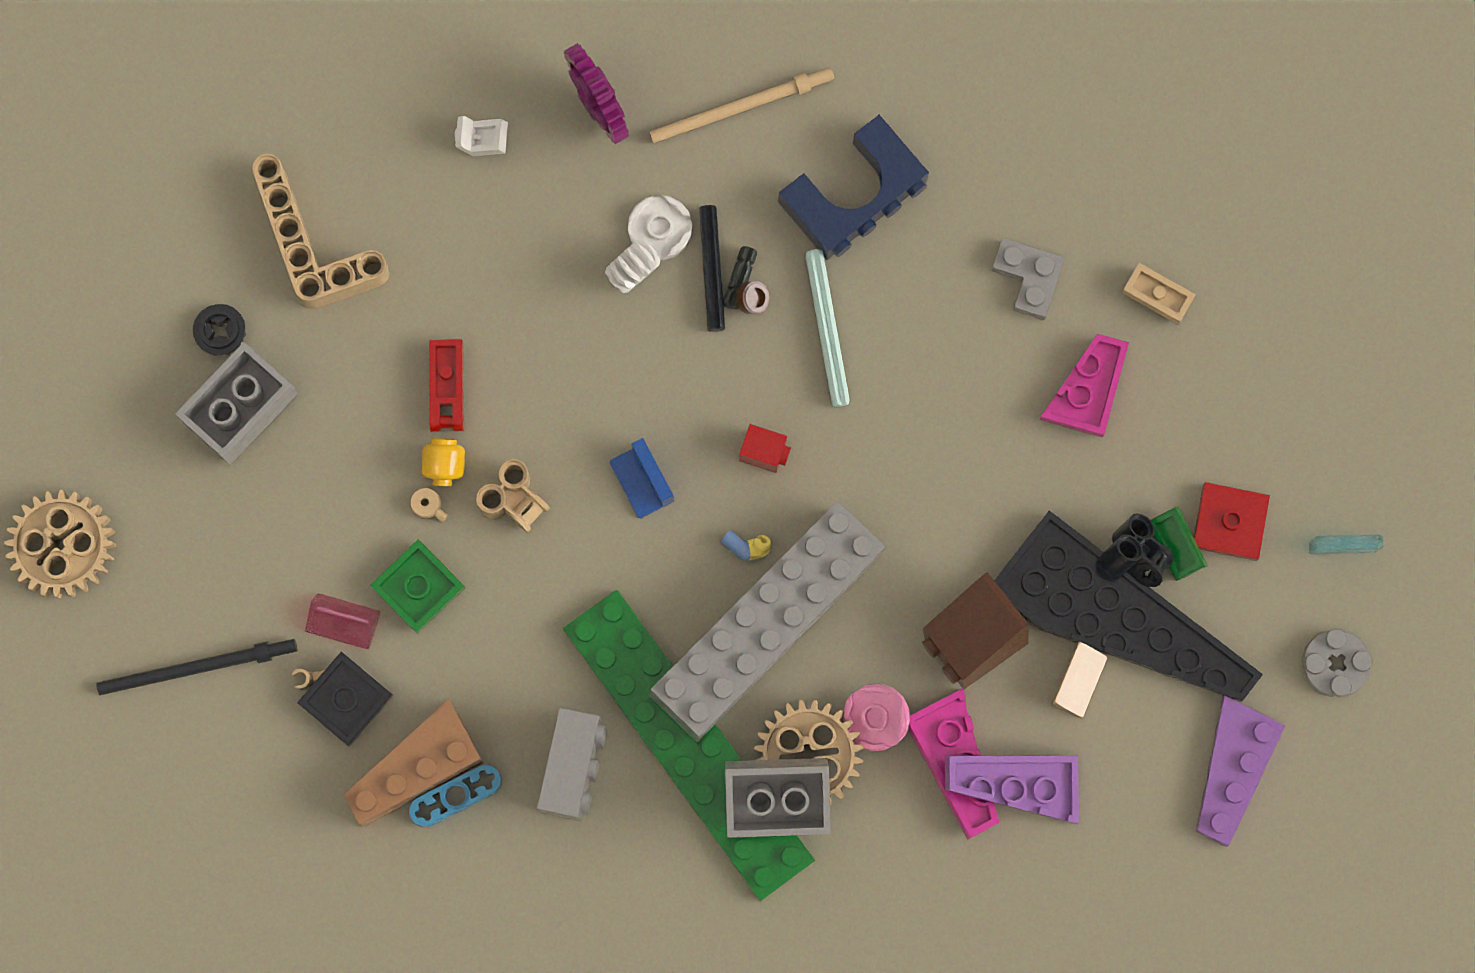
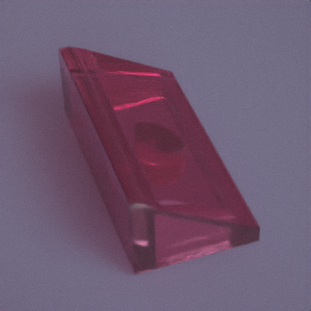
(342, 621)

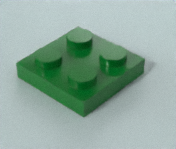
(417, 586)

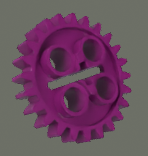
(596, 93)

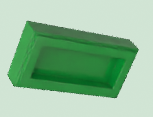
(1175, 534)

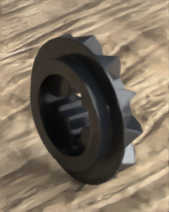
(220, 315)

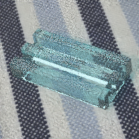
(1346, 544)

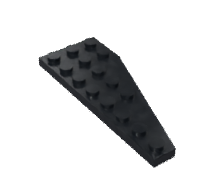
(1065, 592)

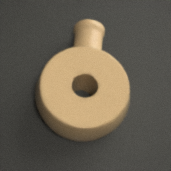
(431, 509)

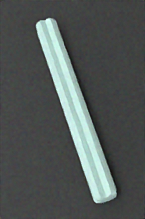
(827, 328)

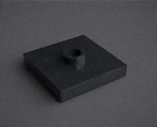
(345, 699)

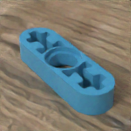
(429, 800)

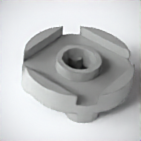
(1355, 662)

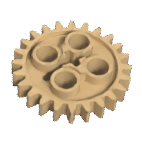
(41, 523)
(805, 724)

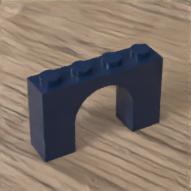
(835, 227)

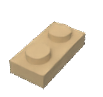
(1158, 293)

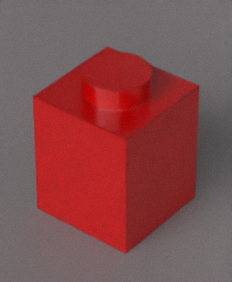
(764, 448)

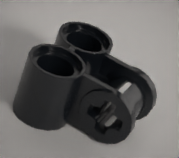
(1137, 552)

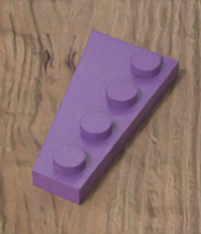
(1237, 762)
(1023, 782)

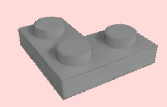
(1037, 271)

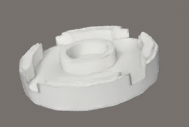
(662, 224)

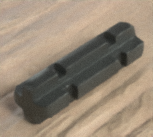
(739, 275)

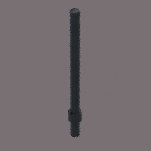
(261, 653)

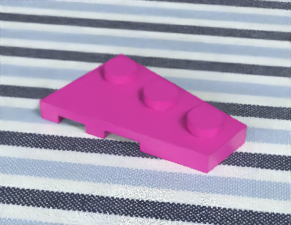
(1089, 390)

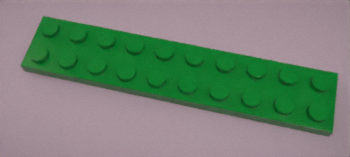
(628, 667)

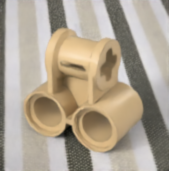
(517, 500)

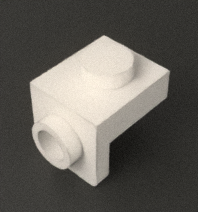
(481, 137)

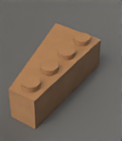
(421, 762)

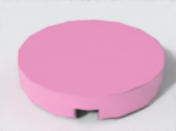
(878, 715)

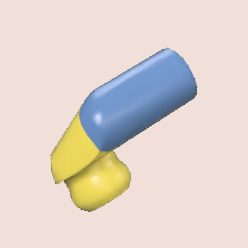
(747, 549)

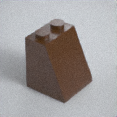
(976, 632)

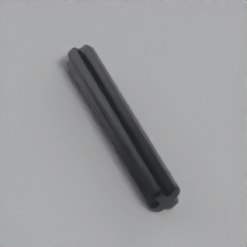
(712, 268)

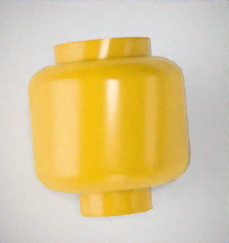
(443, 461)

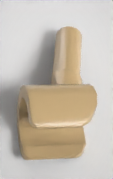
(311, 677)

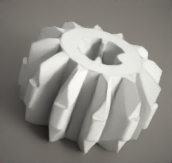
(632, 266)

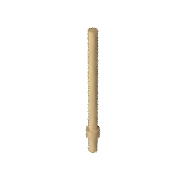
(800, 84)

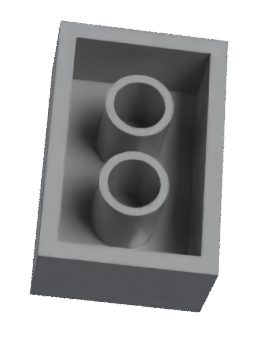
(237, 403)
(572, 764)
(777, 797)

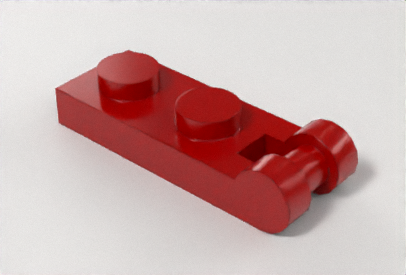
(446, 384)

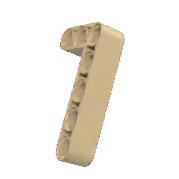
(300, 244)

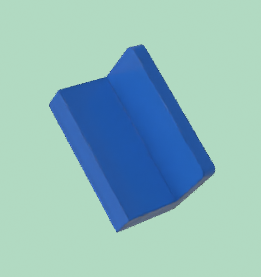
(642, 479)

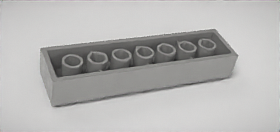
(766, 621)

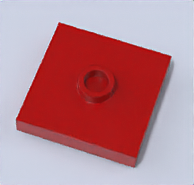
(1231, 521)

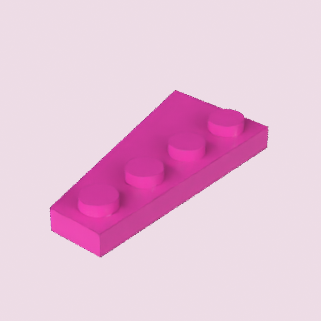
(948, 731)

